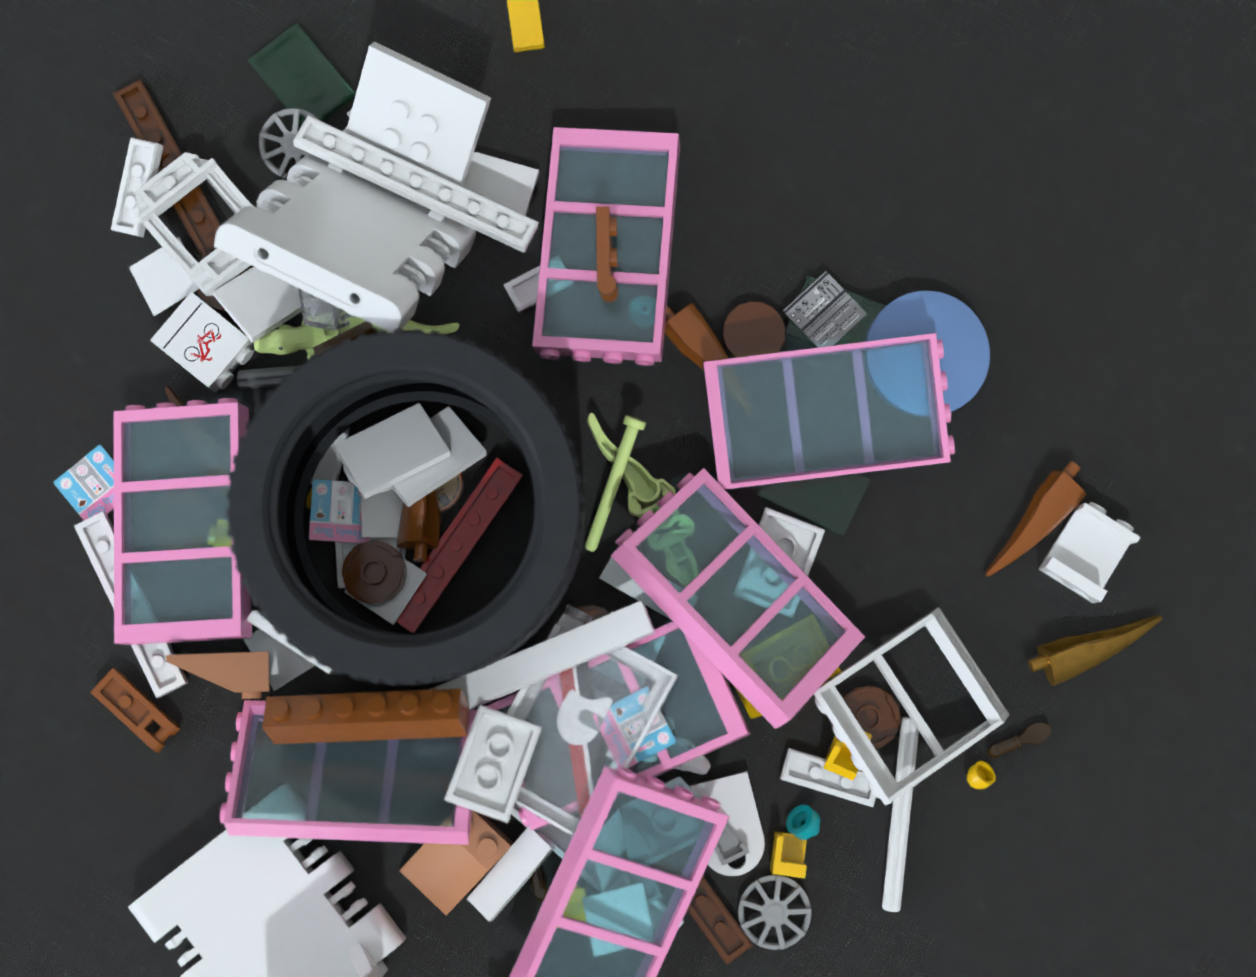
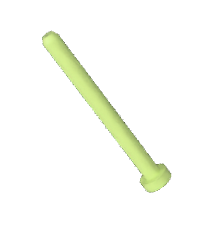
(613, 482)

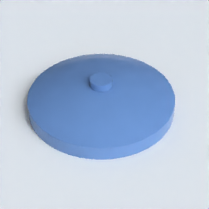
(961, 332)

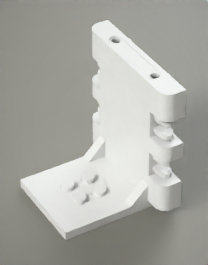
(352, 236)
(266, 913)

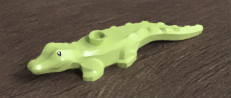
(289, 339)
(643, 489)

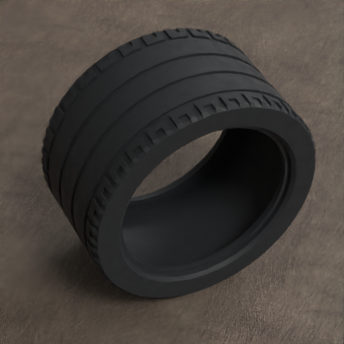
(292, 437)

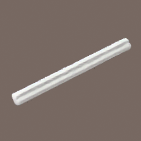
(900, 819)

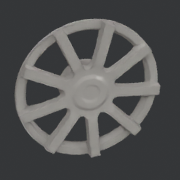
(287, 146)
(774, 912)

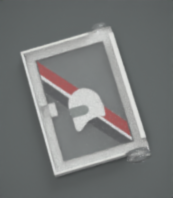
(588, 721)

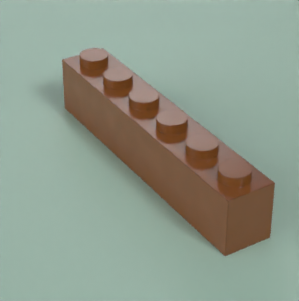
(366, 716)

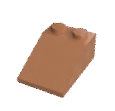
(234, 671)
(452, 870)

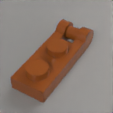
(606, 255)
(134, 709)

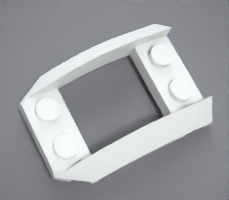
(167, 189)

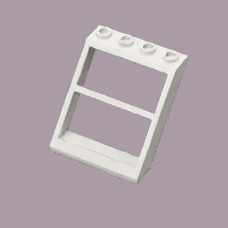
(863, 752)

